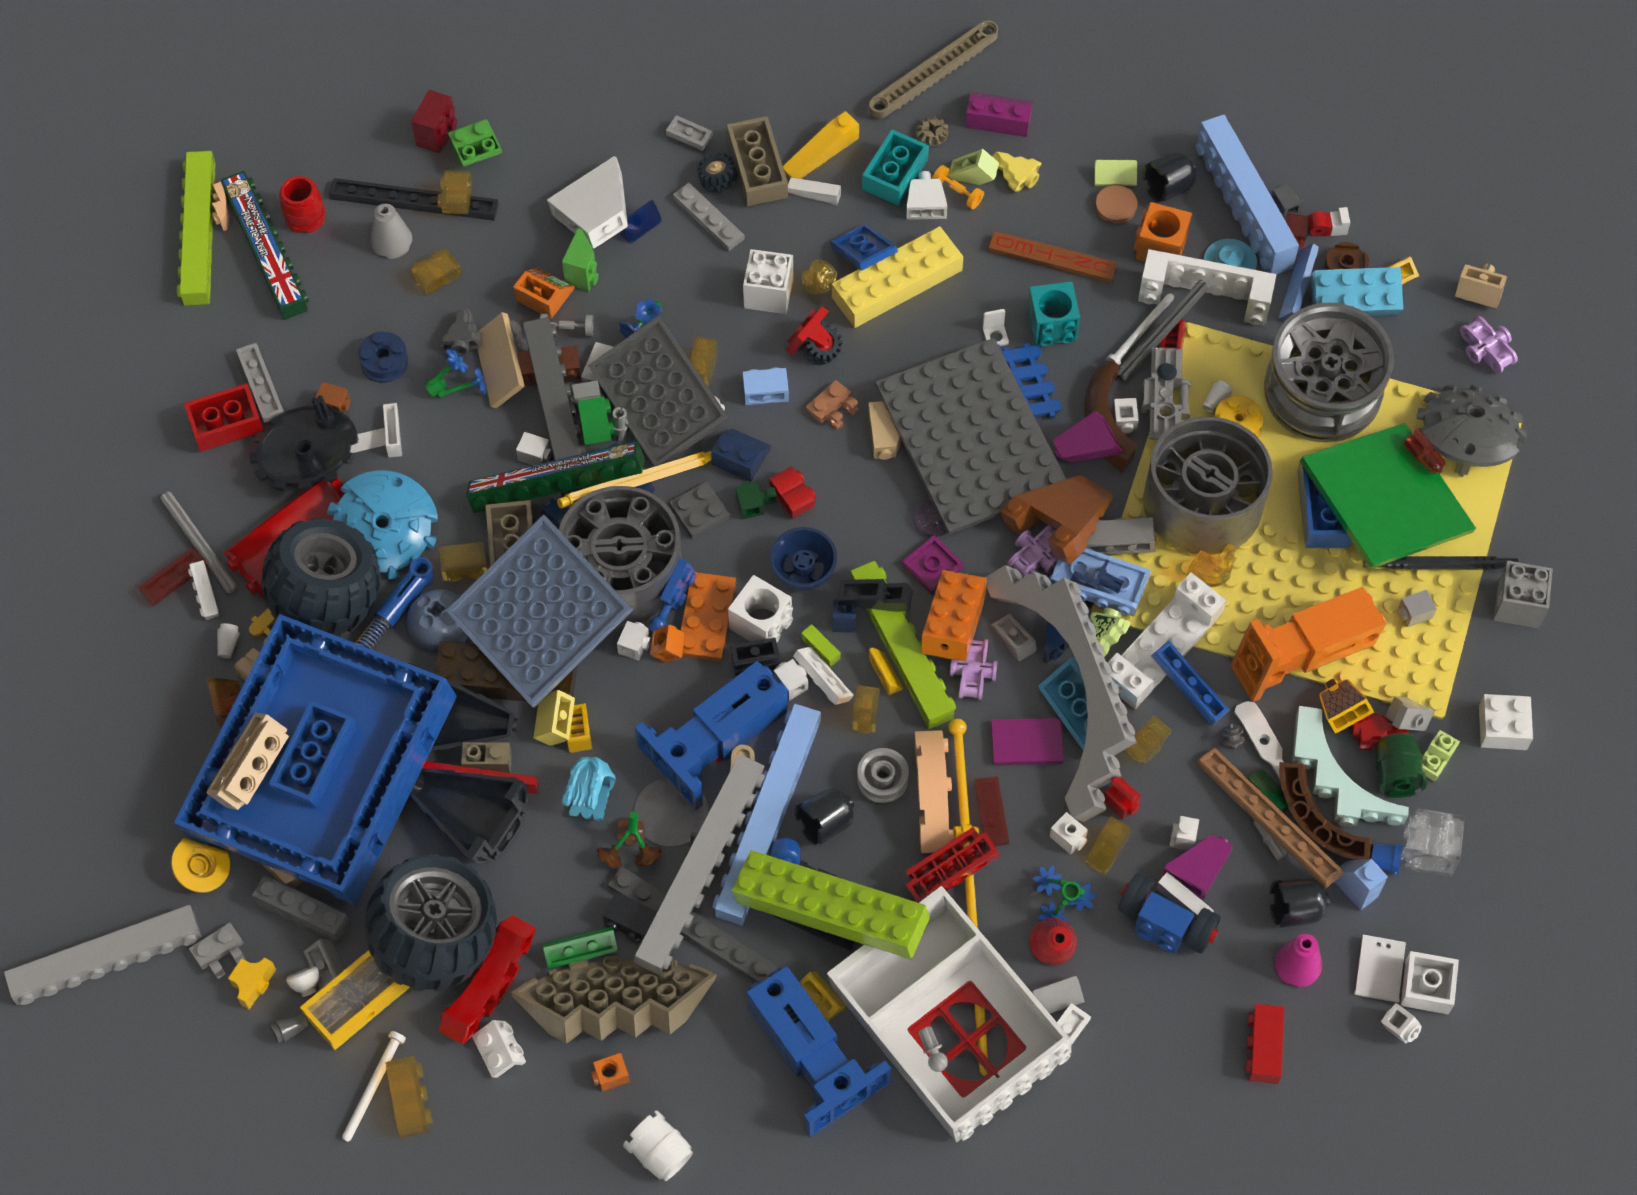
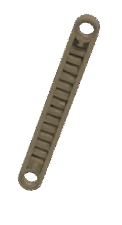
(933, 69)

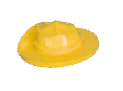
(199, 866)

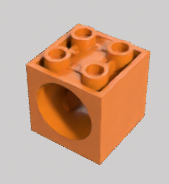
(1165, 221)

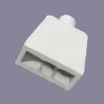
(926, 198)

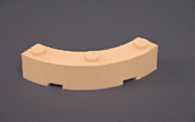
(932, 790)

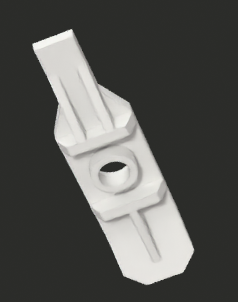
(1258, 728)

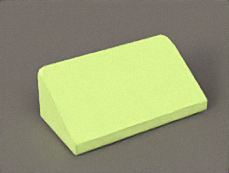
(1115, 172)

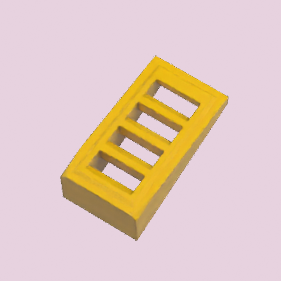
(579, 741)

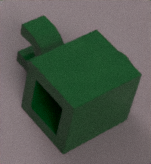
(752, 500)

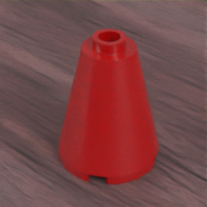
(1044, 945)

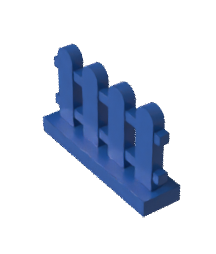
(1031, 372)

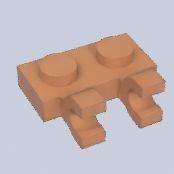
(827, 403)

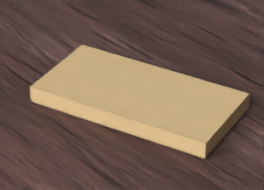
(499, 361)

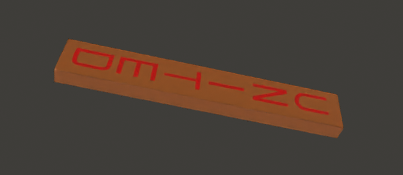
(1052, 257)

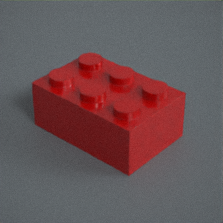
(223, 417)

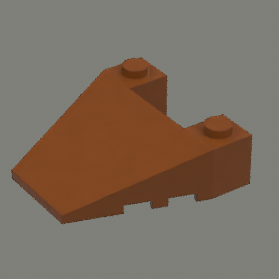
(1067, 506)

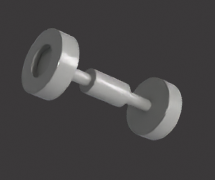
(588, 325)

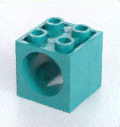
(1055, 299)

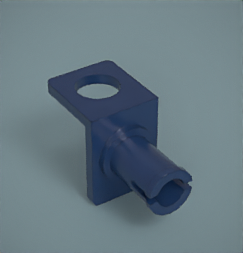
(1103, 578)

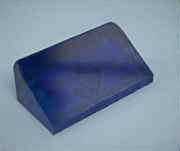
(641, 222)

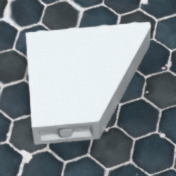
(593, 203)

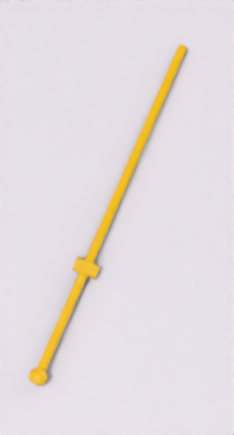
(957, 728)

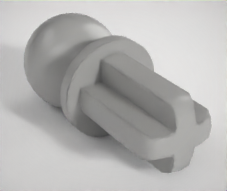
(937, 1060)

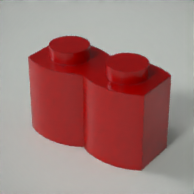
(792, 492)

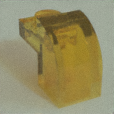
(1212, 570)

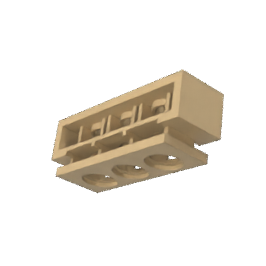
(248, 762)

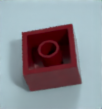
(434, 121)

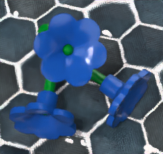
(645, 312)

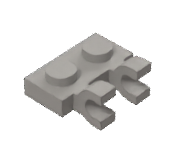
(216, 946)

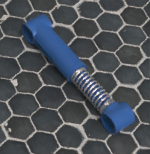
(398, 601)

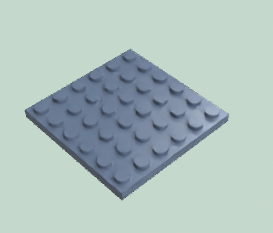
(539, 610)

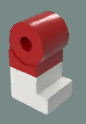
(1329, 223)

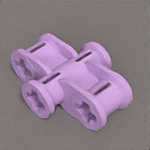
(1488, 344)
(1034, 553)
(974, 670)

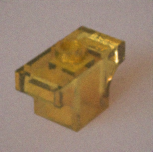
(1149, 740)

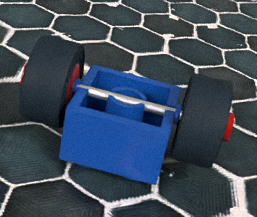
(1164, 920)

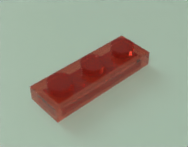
(170, 577)
(992, 810)

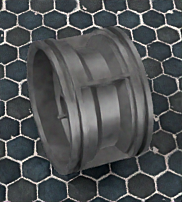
(1320, 332)

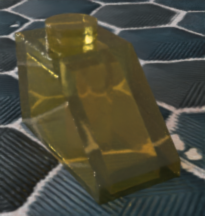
(1108, 845)

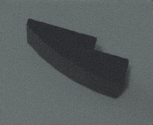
(876, 594)

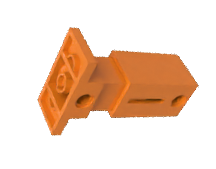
(1306, 642)

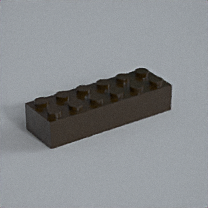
(474, 671)

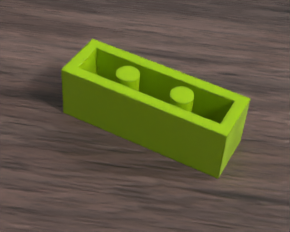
(821, 645)

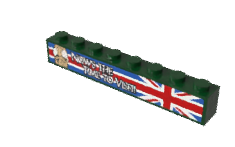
(264, 245)
(556, 476)

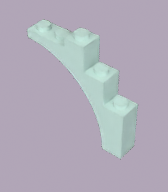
(1331, 781)

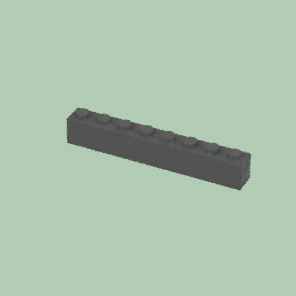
(551, 388)

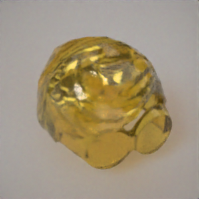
(819, 277)

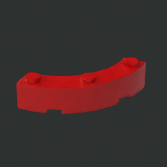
(488, 982)

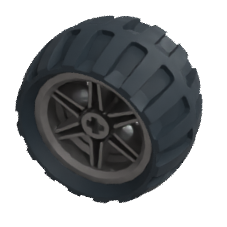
(434, 900)

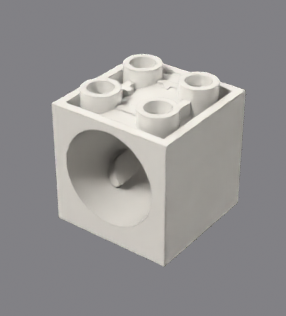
(768, 281)
(760, 595)

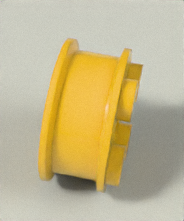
(1242, 411)

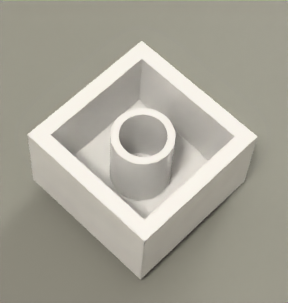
(1505, 722)
(1429, 982)

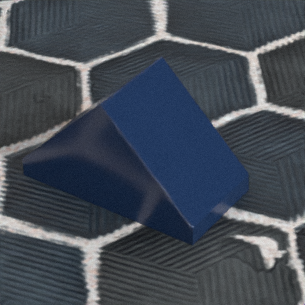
(844, 617)

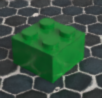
(594, 419)

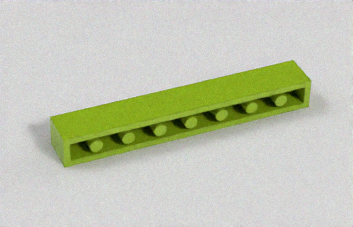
(197, 228)
(907, 656)

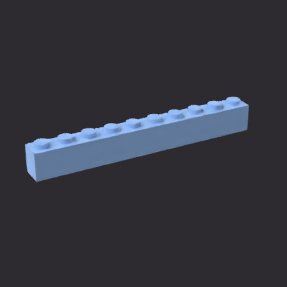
(770, 803)

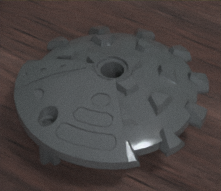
(1471, 427)

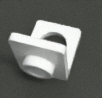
(994, 322)

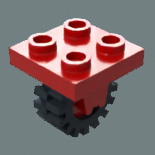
(816, 339)

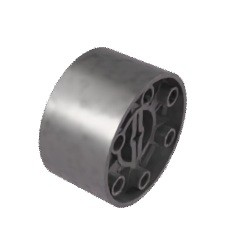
(1204, 500)
(623, 546)

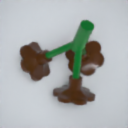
(629, 832)

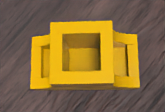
(251, 980)

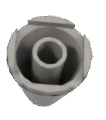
(389, 233)

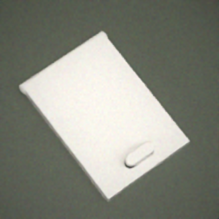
(1380, 968)

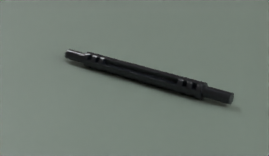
(1445, 563)

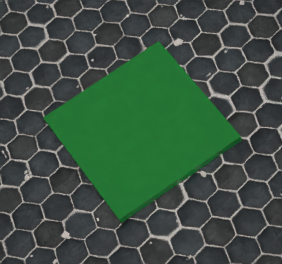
(1386, 496)

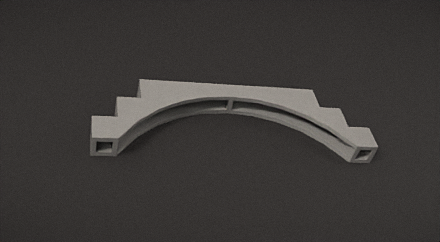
(1107, 721)

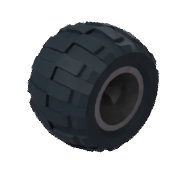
(321, 575)

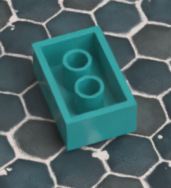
(894, 167)

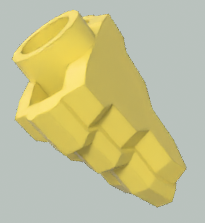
(1018, 170)

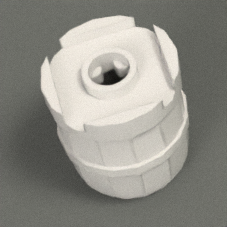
(659, 1147)

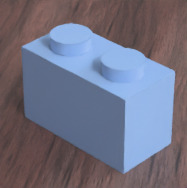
(765, 386)

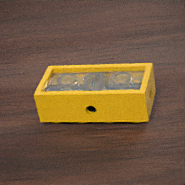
(351, 1000)

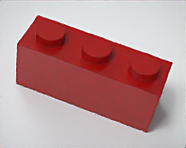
(1265, 1043)

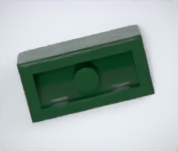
(1269, 788)

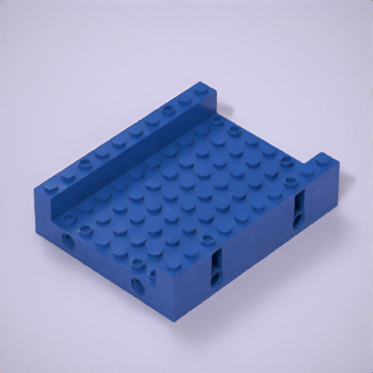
(346, 770)

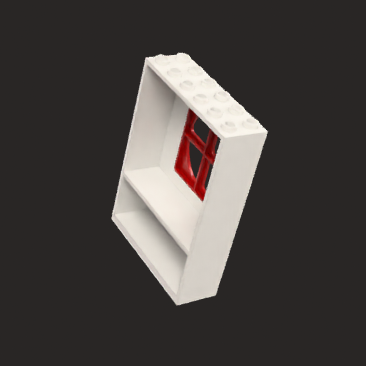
(951, 967)

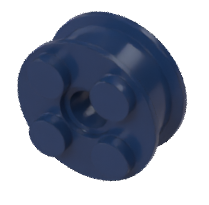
(386, 368)

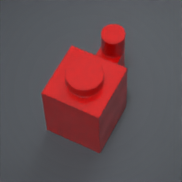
(1122, 798)

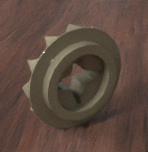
(926, 136)

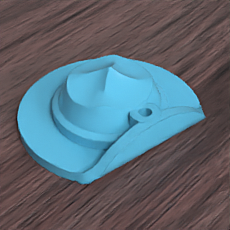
(1232, 253)

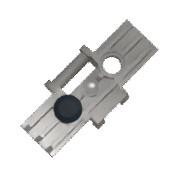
(1158, 391)

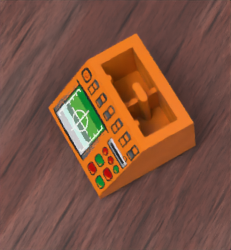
(542, 291)

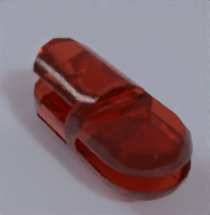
(1424, 452)

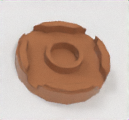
(1116, 204)

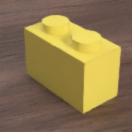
(554, 718)

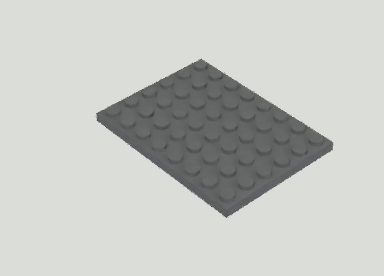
(969, 433)

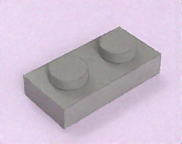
(689, 133)

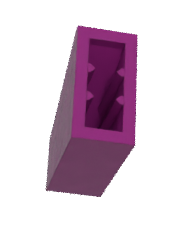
(1087, 440)
(1200, 865)

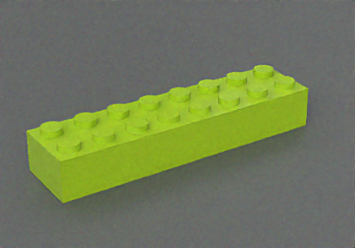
(831, 904)

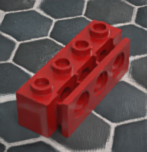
(954, 870)

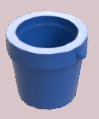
(1387, 856)

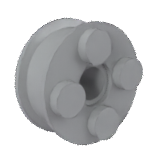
(882, 761)

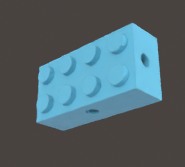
(1368, 289)

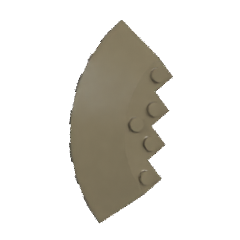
(613, 996)

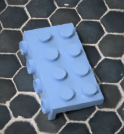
(1089, 564)

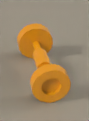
(974, 197)

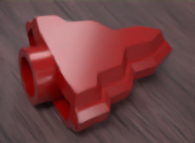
(1372, 729)

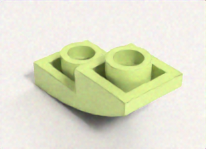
(1438, 754)

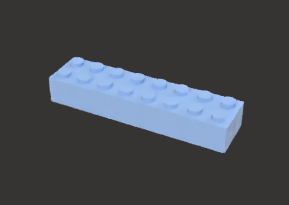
(1246, 195)

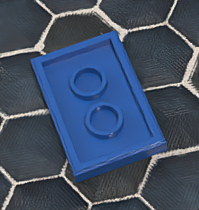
(863, 246)

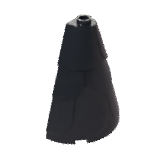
(473, 719)
(473, 809)

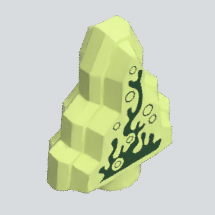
(1108, 627)

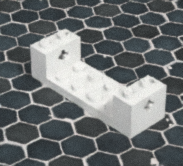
(1221, 279)
(1181, 622)

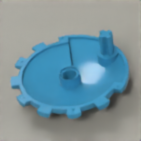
(400, 503)

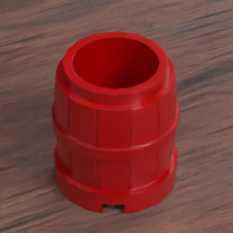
(301, 205)

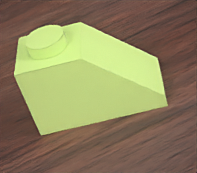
(974, 168)

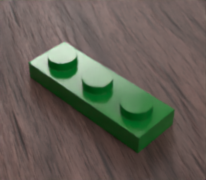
(580, 947)

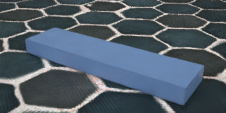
(1298, 281)

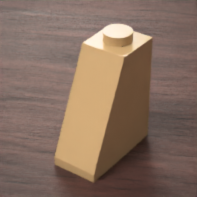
(883, 432)

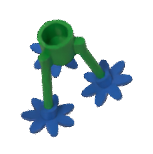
(437, 384)
(1069, 892)

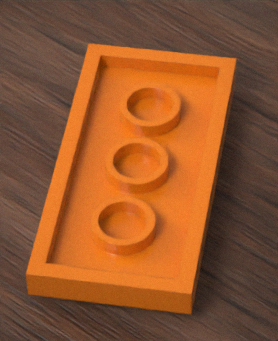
(706, 616)

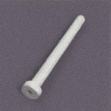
(1141, 329)
(396, 1039)

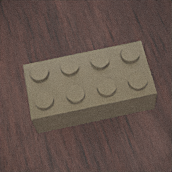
(757, 161)
(506, 525)

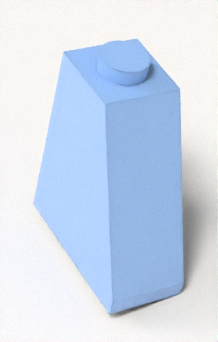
(1361, 881)

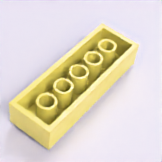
(897, 277)

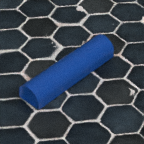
(1190, 683)

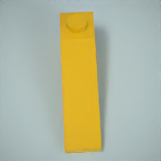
(823, 146)

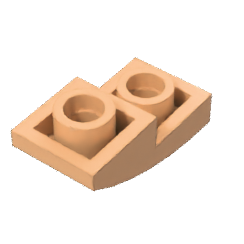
(221, 214)

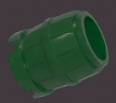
(1400, 765)

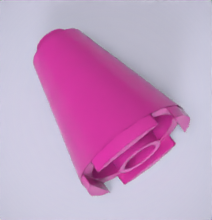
(1299, 961)

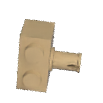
(1481, 285)

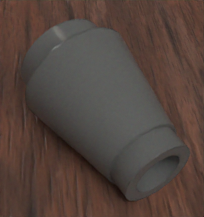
(288, 1027)

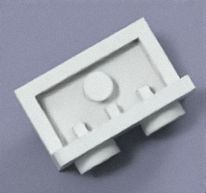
(498, 1047)

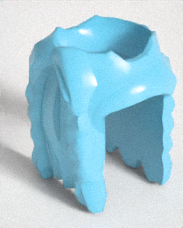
(589, 788)

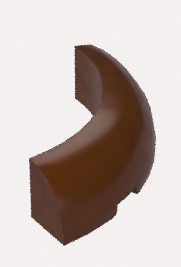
(1097, 400)
(1312, 820)

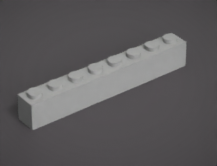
(103, 955)

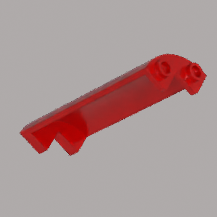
(250, 551)

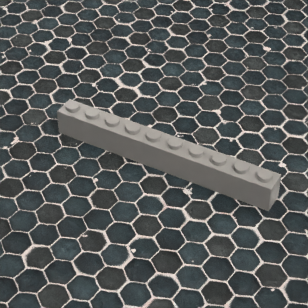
(698, 865)

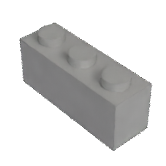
(1123, 536)

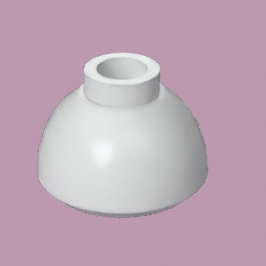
(304, 981)

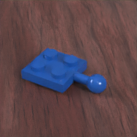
(674, 592)

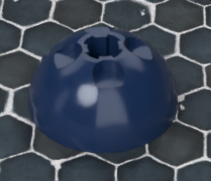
(806, 549)

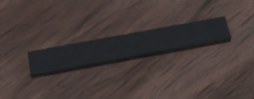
(406, 198)

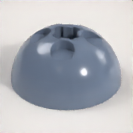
(428, 629)

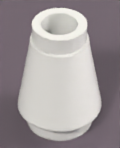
(1217, 393)
(226, 640)

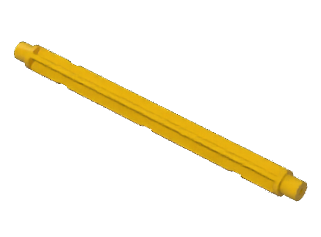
(647, 476)

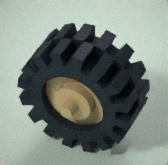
(717, 172)

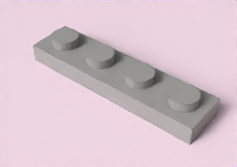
(708, 216)
(260, 382)

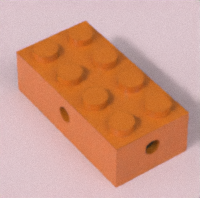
(954, 615)

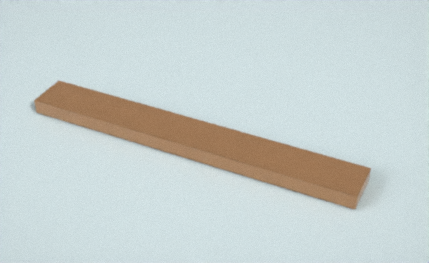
(1270, 818)

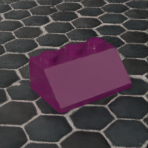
(998, 114)

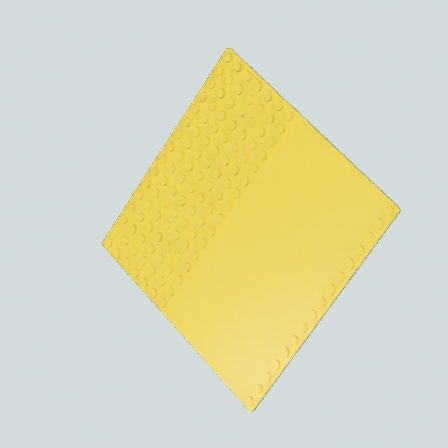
(1281, 576)

